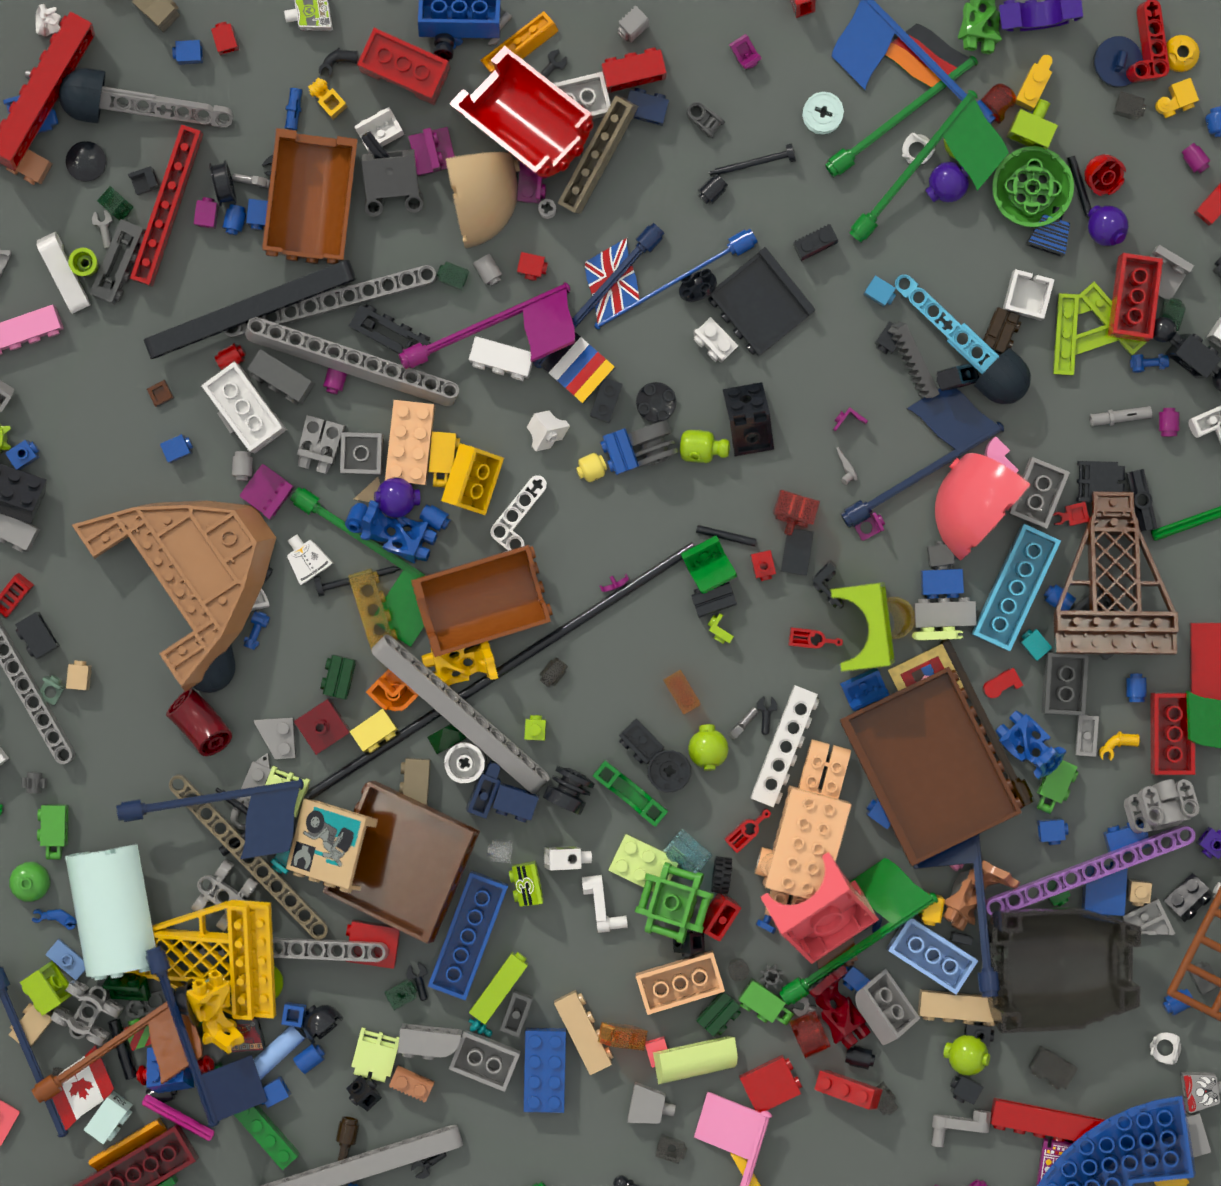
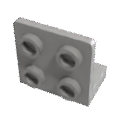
(1173, 271)

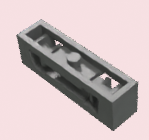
(129, 258)

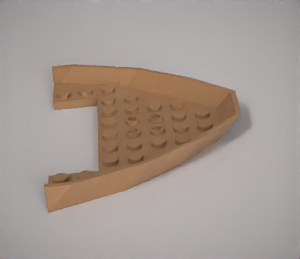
(205, 558)

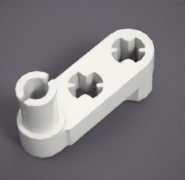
(594, 886)

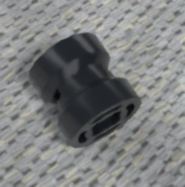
(443, 46)

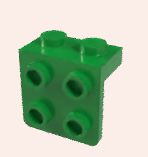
(708, 565)

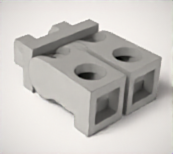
(320, 449)

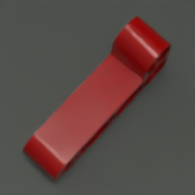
(1148, 40)

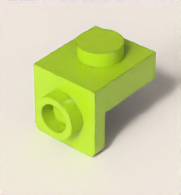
(720, 634)

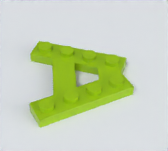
(1066, 338)

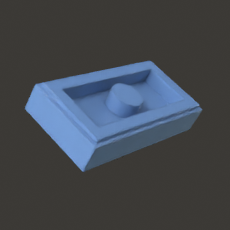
(66, 959)

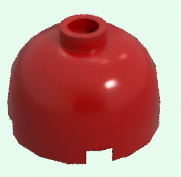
(1104, 174)

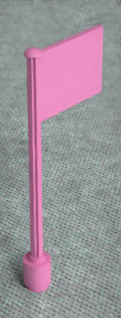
(733, 1129)

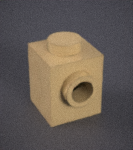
(1139, 892)

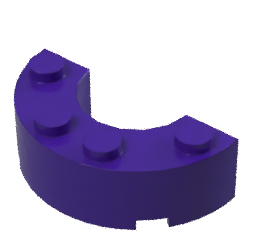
(1038, 15)

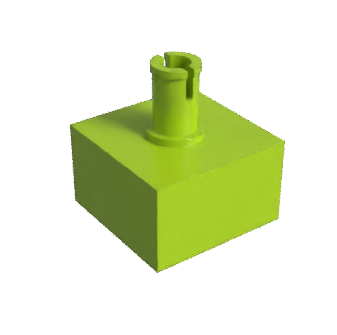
(1033, 128)

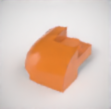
(391, 692)

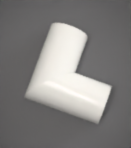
(1206, 423)

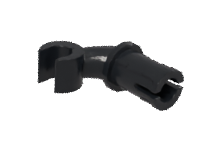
(338, 56)

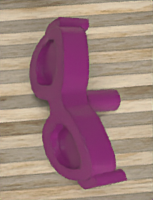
(614, 585)

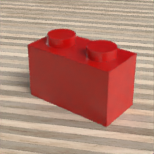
(720, 916)

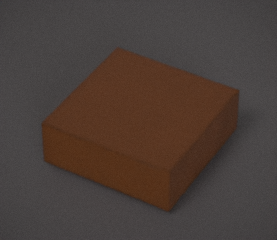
(160, 393)

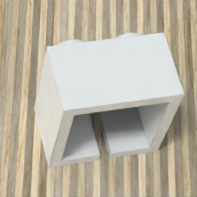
(1028, 296)

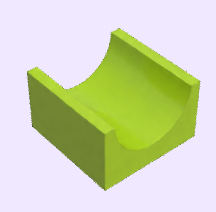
(879, 646)

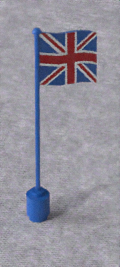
(625, 293)

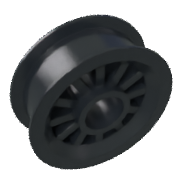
(223, 183)

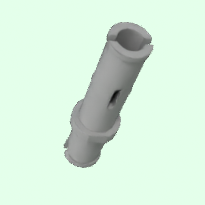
(1112, 417)

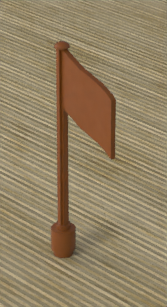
(164, 1042)

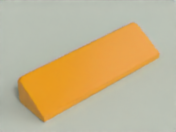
(525, 39)
(127, 1144)

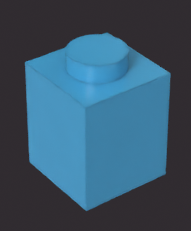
(880, 291)

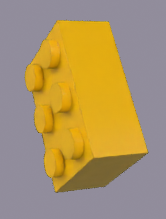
(472, 479)

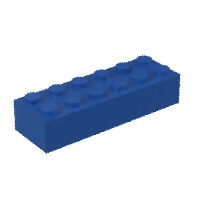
(468, 935)

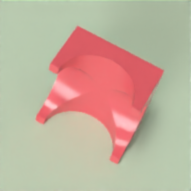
(826, 918)

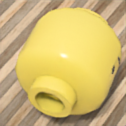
(591, 467)

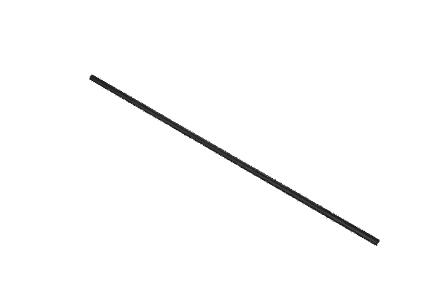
(485, 681)

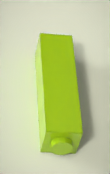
(499, 987)

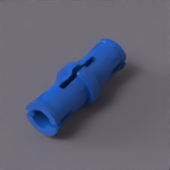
(293, 109)

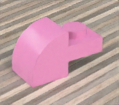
(997, 450)

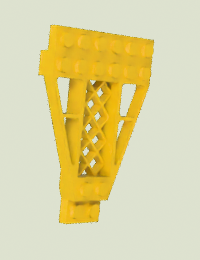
(248, 951)

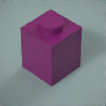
(206, 213)

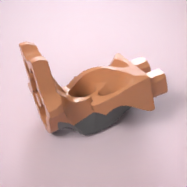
(963, 895)

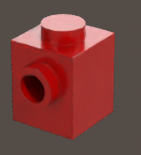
(532, 266)
(763, 565)

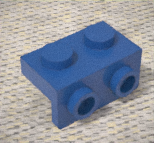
(864, 689)

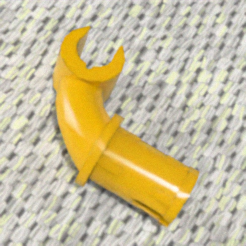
(1118, 740)

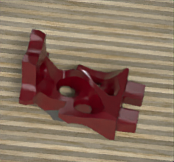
(844, 1018)

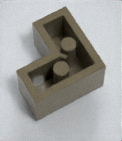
(160, 12)

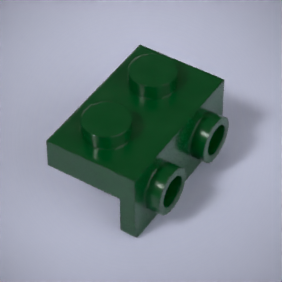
(128, 987)

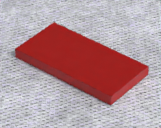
(1205, 660)

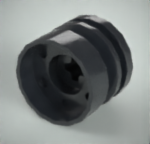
(660, 778)
(569, 790)

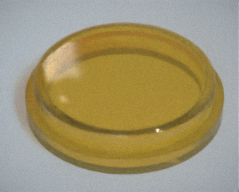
(903, 616)

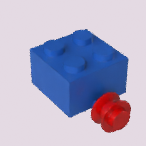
(184, 1080)

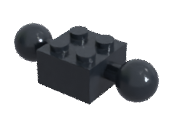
(1189, 351)

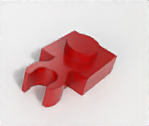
(1074, 514)

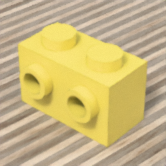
(373, 731)

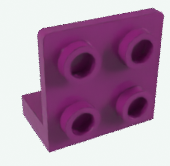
(530, 186)
(267, 491)

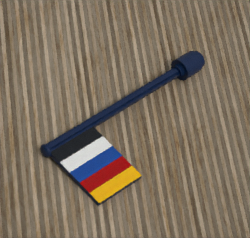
(579, 364)

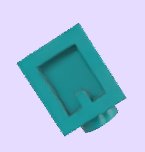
(280, 862)

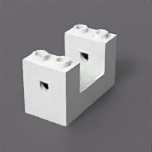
(244, 407)

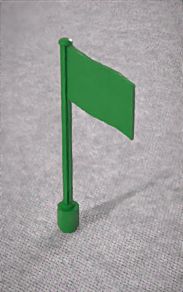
(972, 144)
(1204, 720)
(890, 895)

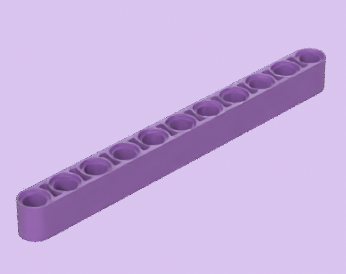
(1099, 869)

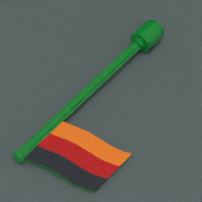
(946, 57)

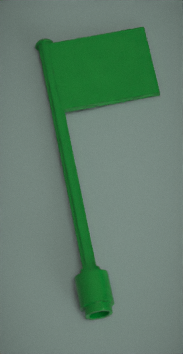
(401, 597)

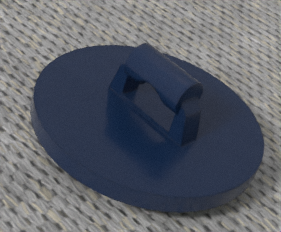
(1114, 58)

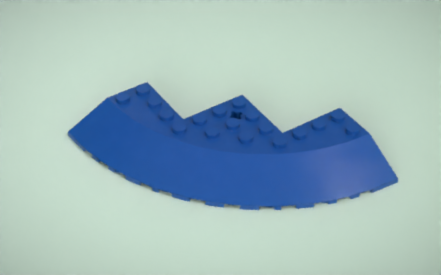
(1129, 1148)

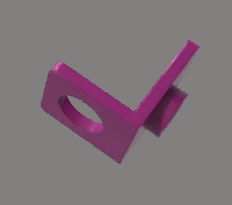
(840, 418)
(877, 526)

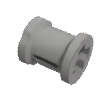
(551, 214)

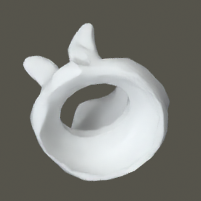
(47, 20)
(913, 137)
(1173, 1057)

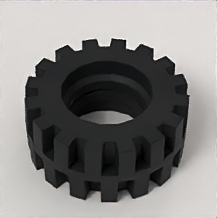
(721, 875)

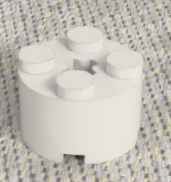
(468, 773)

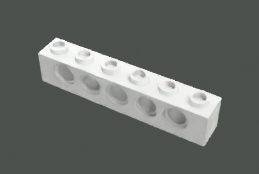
(797, 696)

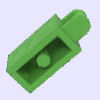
(1056, 786)
(53, 828)
(764, 1003)

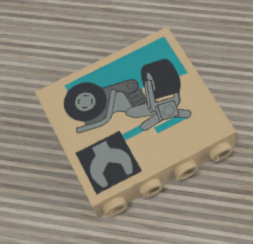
(328, 844)

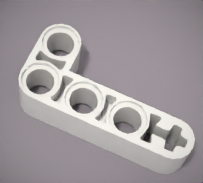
(58, 265)
(521, 510)

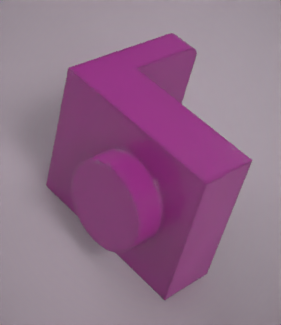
(745, 52)

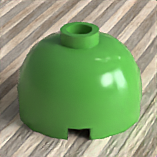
(29, 881)

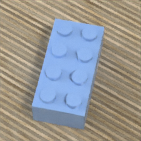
(932, 954)

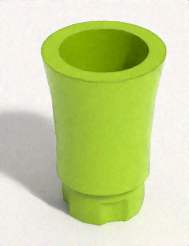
(77, 260)

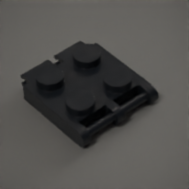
(1099, 477)

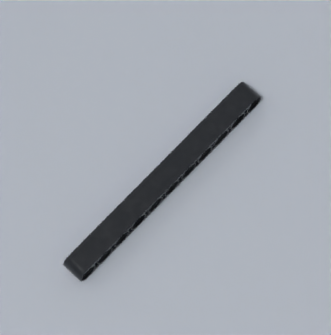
(249, 308)

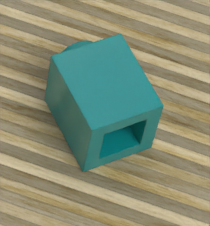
(1035, 644)

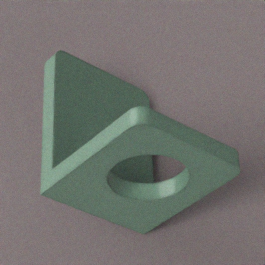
(56, 683)

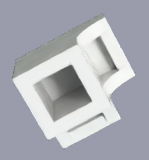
(546, 430)

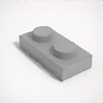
(1086, 735)

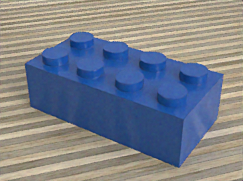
(459, 18)
(544, 1070)

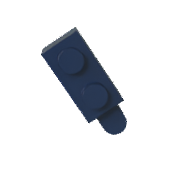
(484, 791)

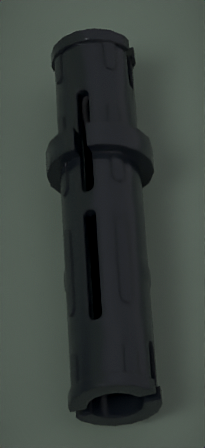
(123, 1050)

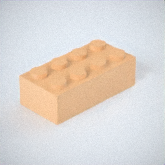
(410, 441)
(679, 982)

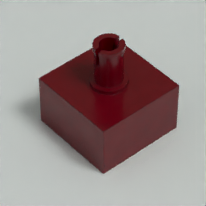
(322, 726)

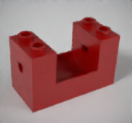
(404, 65)

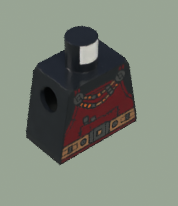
(252, 1035)

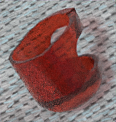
(1000, 98)

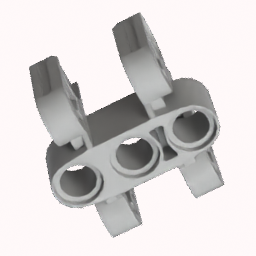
(1161, 805)
(218, 885)
(67, 1018)

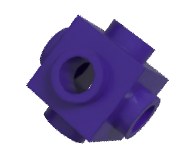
(1207, 841)

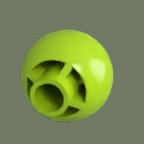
(708, 748)
(967, 1055)

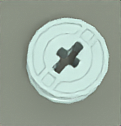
(821, 101)

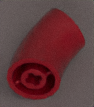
(199, 723)

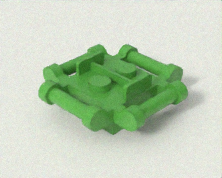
(673, 902)

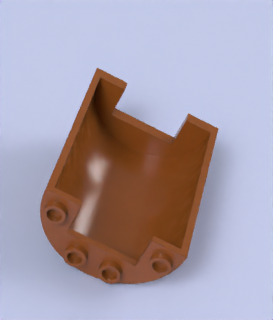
(309, 197)
(481, 600)

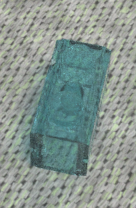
(687, 852)

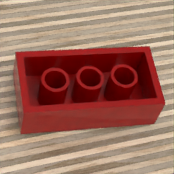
(1135, 297)
(1170, 745)

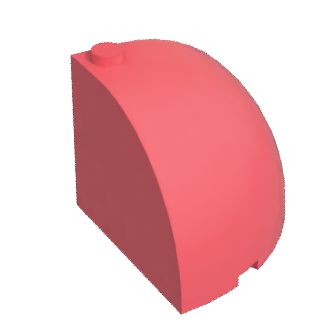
(974, 500)

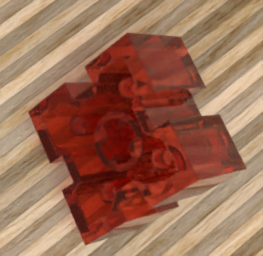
(795, 510)

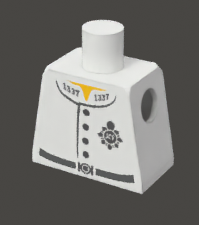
(307, 559)

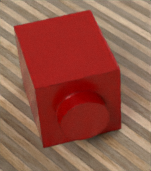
(224, 38)

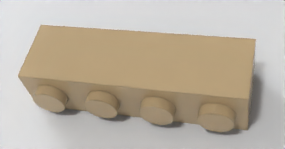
(952, 1006)
(582, 1031)

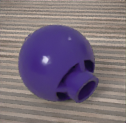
(948, 182)
(1107, 225)
(396, 497)

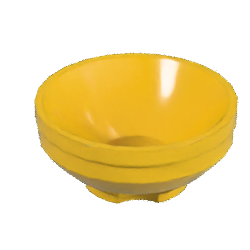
(1178, 63)

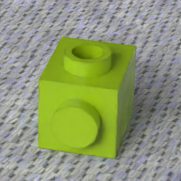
(535, 728)

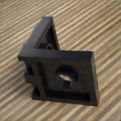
(749, 419)

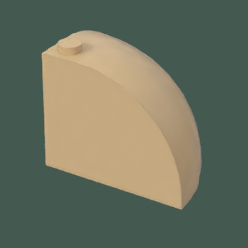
(483, 193)

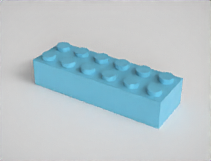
(1016, 587)

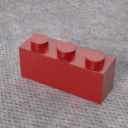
(848, 1089)

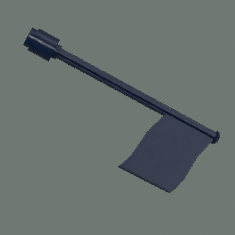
(953, 421)
(267, 819)

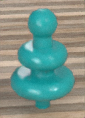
(480, 1027)

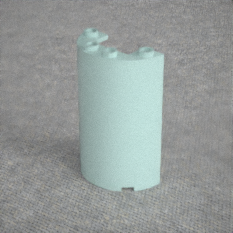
(111, 911)

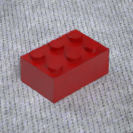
(634, 70)

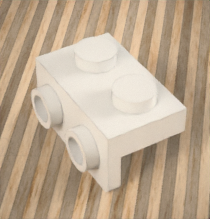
(382, 126)

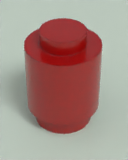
(229, 355)

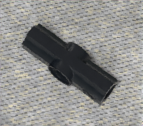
(1144, 514)

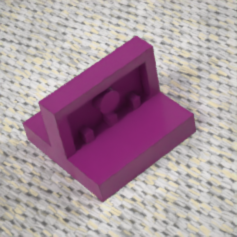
(431, 150)

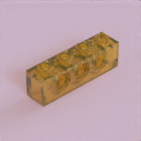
(357, 581)

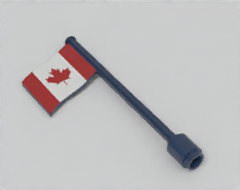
(79, 1092)

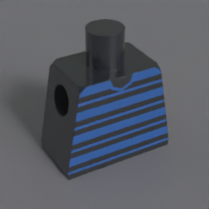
(1051, 237)

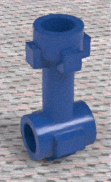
(1138, 363)
(260, 620)

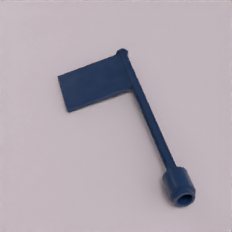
(966, 853)
(224, 1089)

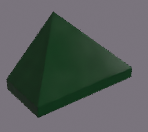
(445, 738)

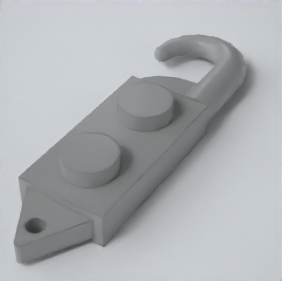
(255, 777)

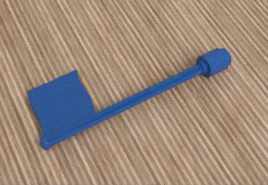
(867, 42)

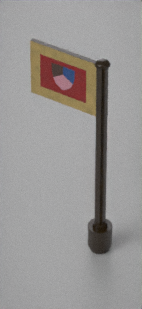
(937, 660)

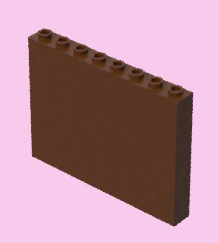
(931, 766)

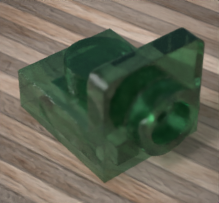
(115, 203)

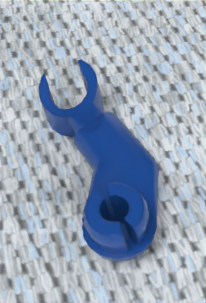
(58, 915)

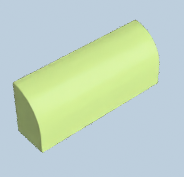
(695, 1059)

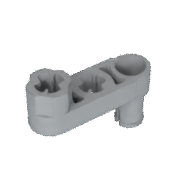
(941, 1123)

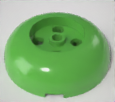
(1033, 163)

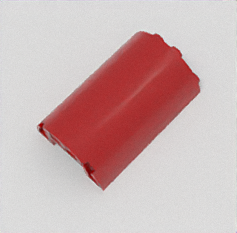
(527, 115)

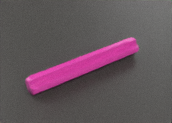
(177, 1117)

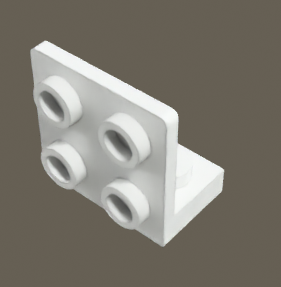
(715, 340)

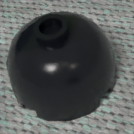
(320, 1021)

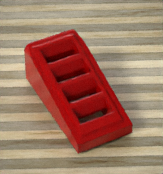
(24, 583)

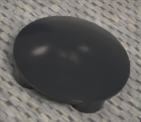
(85, 161)
(697, 285)
(656, 402)

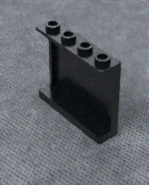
(761, 302)

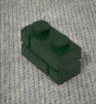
(338, 677)
(718, 1013)

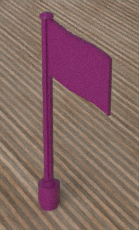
(545, 324)

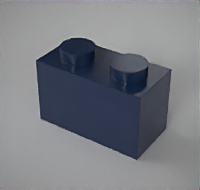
(650, 107)

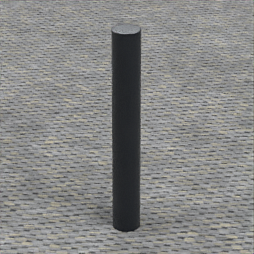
(1079, 184)
(726, 535)

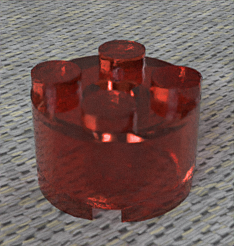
(809, 1034)

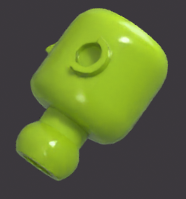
(701, 446)

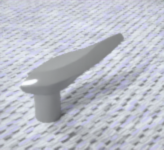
(849, 469)

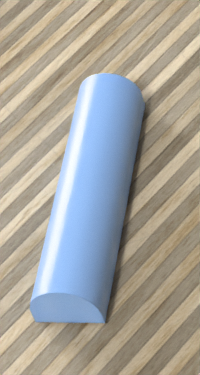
(278, 1050)

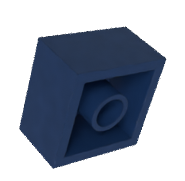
(515, 802)

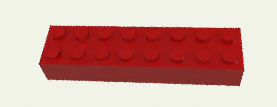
(43, 88)

